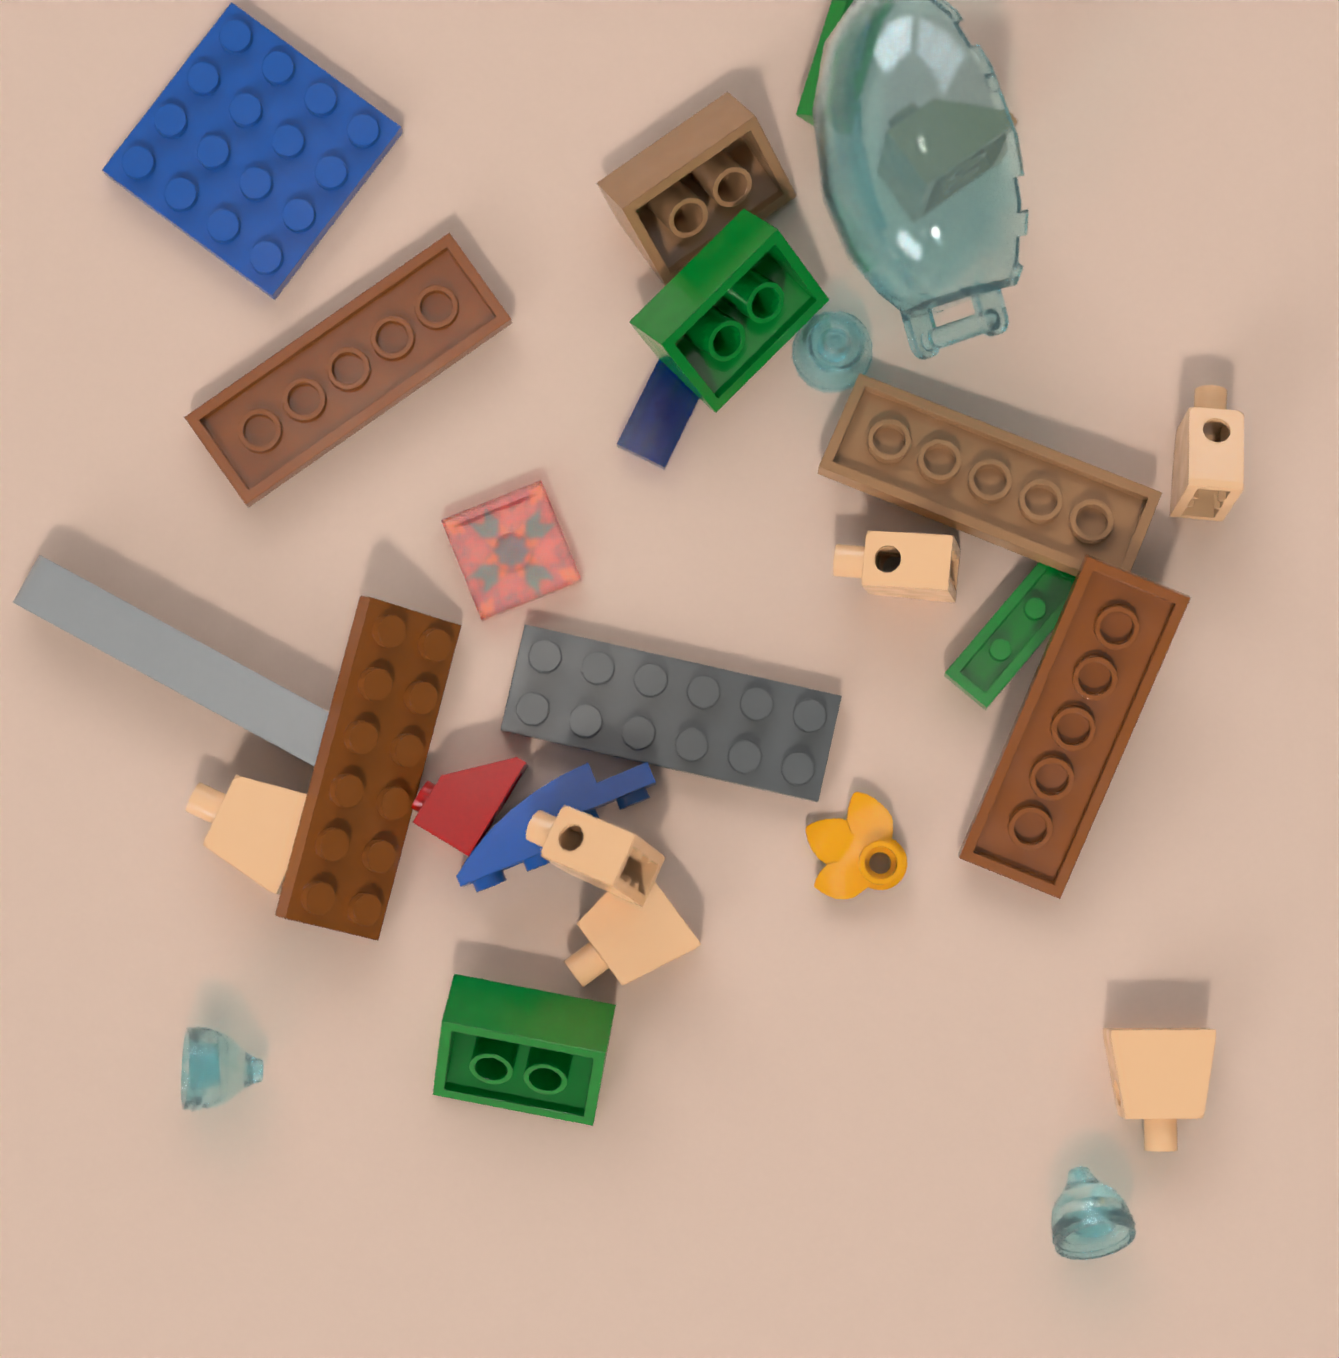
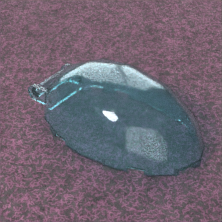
(920, 166)

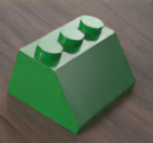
(730, 309)
(523, 1049)

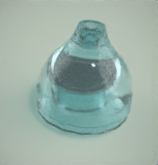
(832, 351)
(214, 1069)
(1090, 1218)

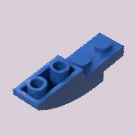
(507, 842)

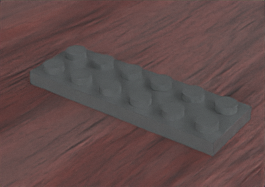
(671, 713)

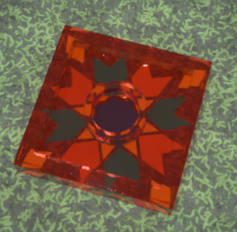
(511, 550)

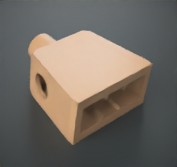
(1208, 458)
(926, 567)
(251, 826)
(597, 852)
(630, 938)
(1160, 1077)

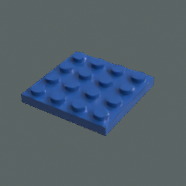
(253, 151)

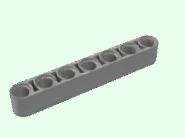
(173, 659)

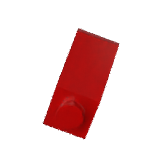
(467, 802)

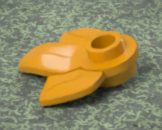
(849, 845)

